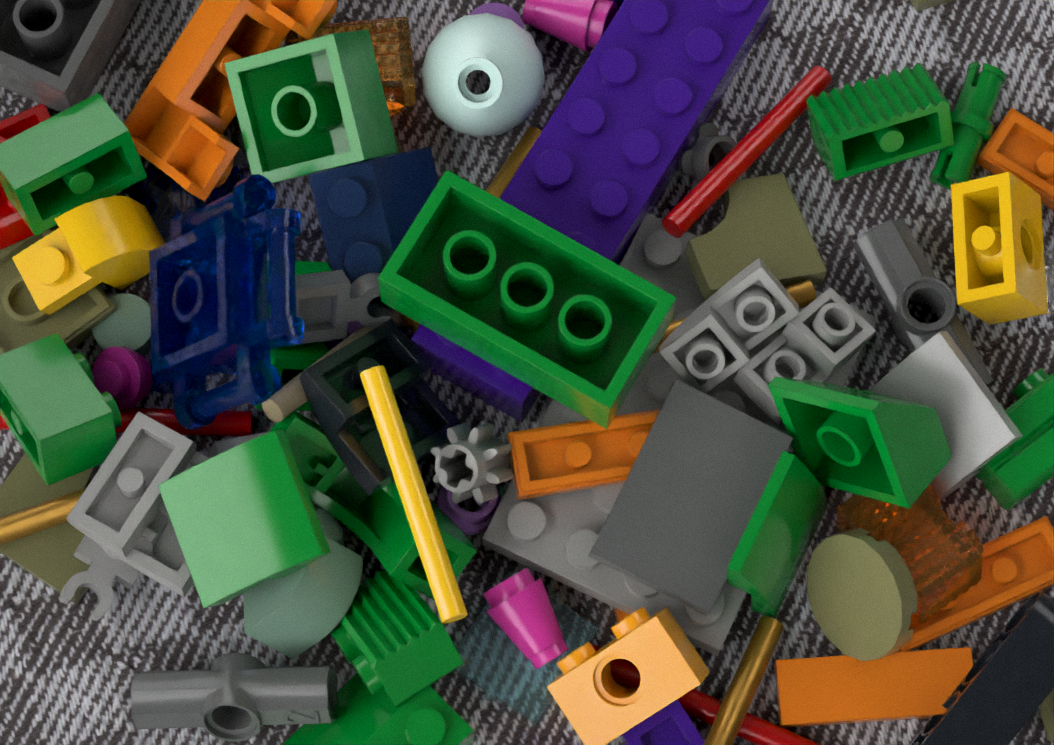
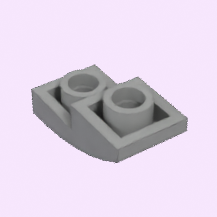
(727, 325)
(808, 349)

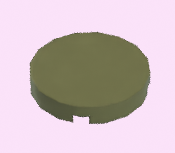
(861, 594)

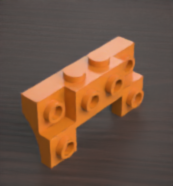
(190, 100)

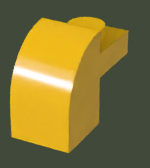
(93, 245)

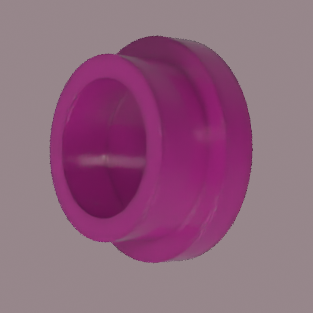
(123, 375)

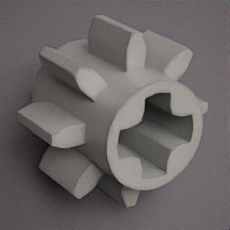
(472, 463)

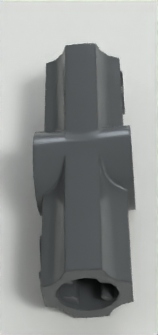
(905, 279)
(234, 697)

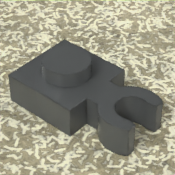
(330, 301)

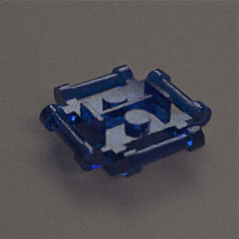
(215, 300)

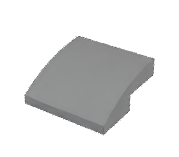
(968, 411)
(125, 506)

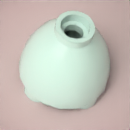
(496, 48)

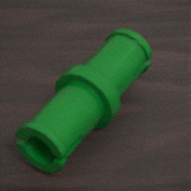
(969, 124)

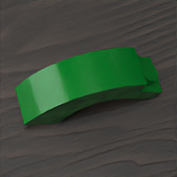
(374, 519)

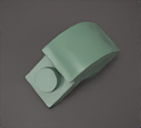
(308, 603)

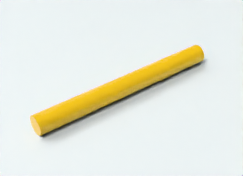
(413, 495)

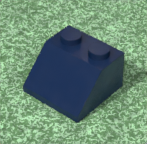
(370, 208)

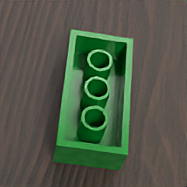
(526, 298)

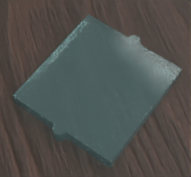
(505, 672)

